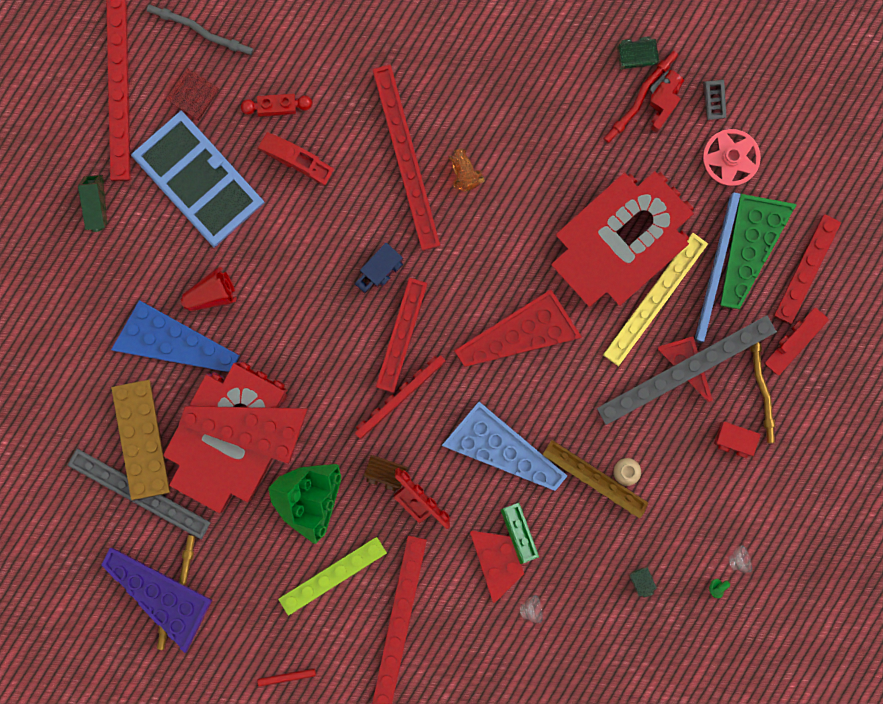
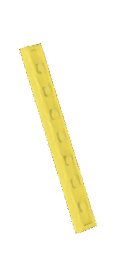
(655, 300)

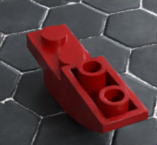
(295, 157)

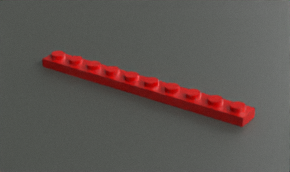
(118, 90)
(406, 157)
(399, 620)

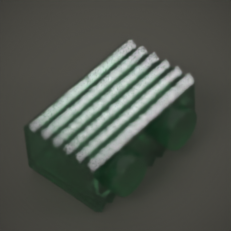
(637, 53)

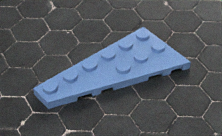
(496, 444)

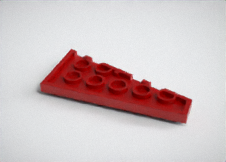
(527, 329)
(258, 429)

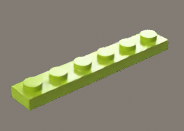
(332, 576)

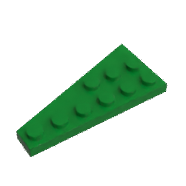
(753, 238)

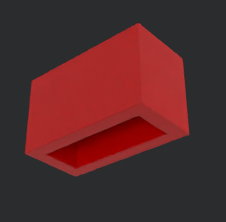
(736, 439)

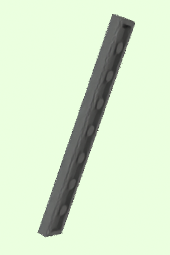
(158, 504)

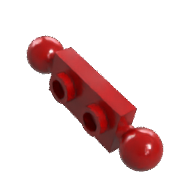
(276, 105)

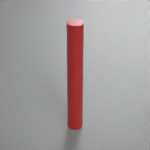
(286, 677)

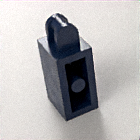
(380, 267)

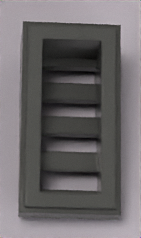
(721, 91)

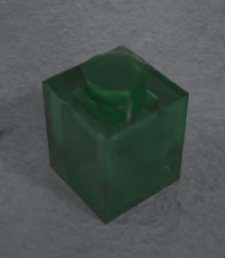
(642, 582)

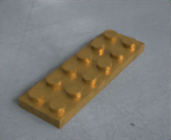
(140, 440)

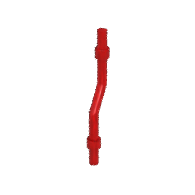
(662, 67)

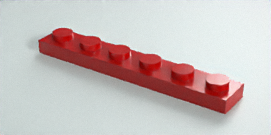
(807, 269)
(401, 335)
(393, 401)

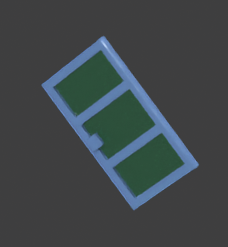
(197, 178)

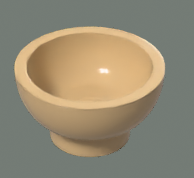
(627, 471)

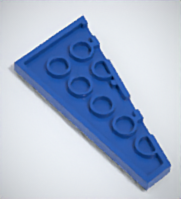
(163, 338)

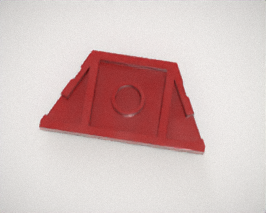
(497, 562)

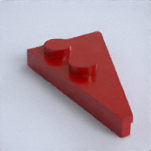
(680, 351)

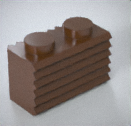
(383, 471)

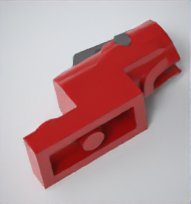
(664, 98)

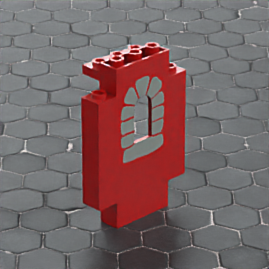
(598, 256)
(212, 467)

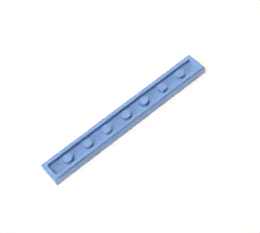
(717, 267)

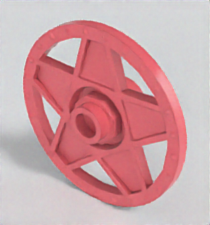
(731, 157)

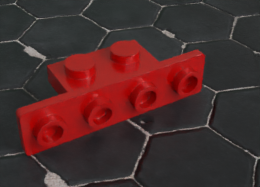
(793, 344)
(416, 502)

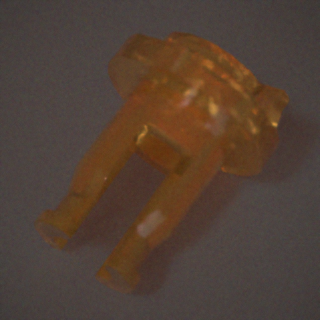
(466, 176)

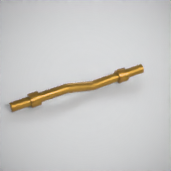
(769, 423)
(187, 556)

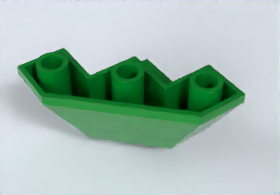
(307, 498)

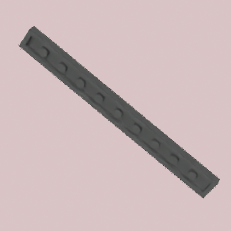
(686, 370)

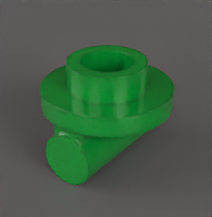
(717, 588)

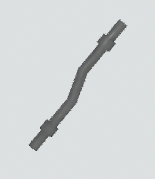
(166, 14)

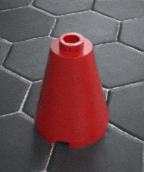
(210, 292)

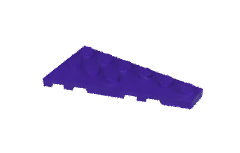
(165, 600)

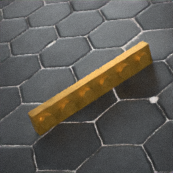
(595, 479)

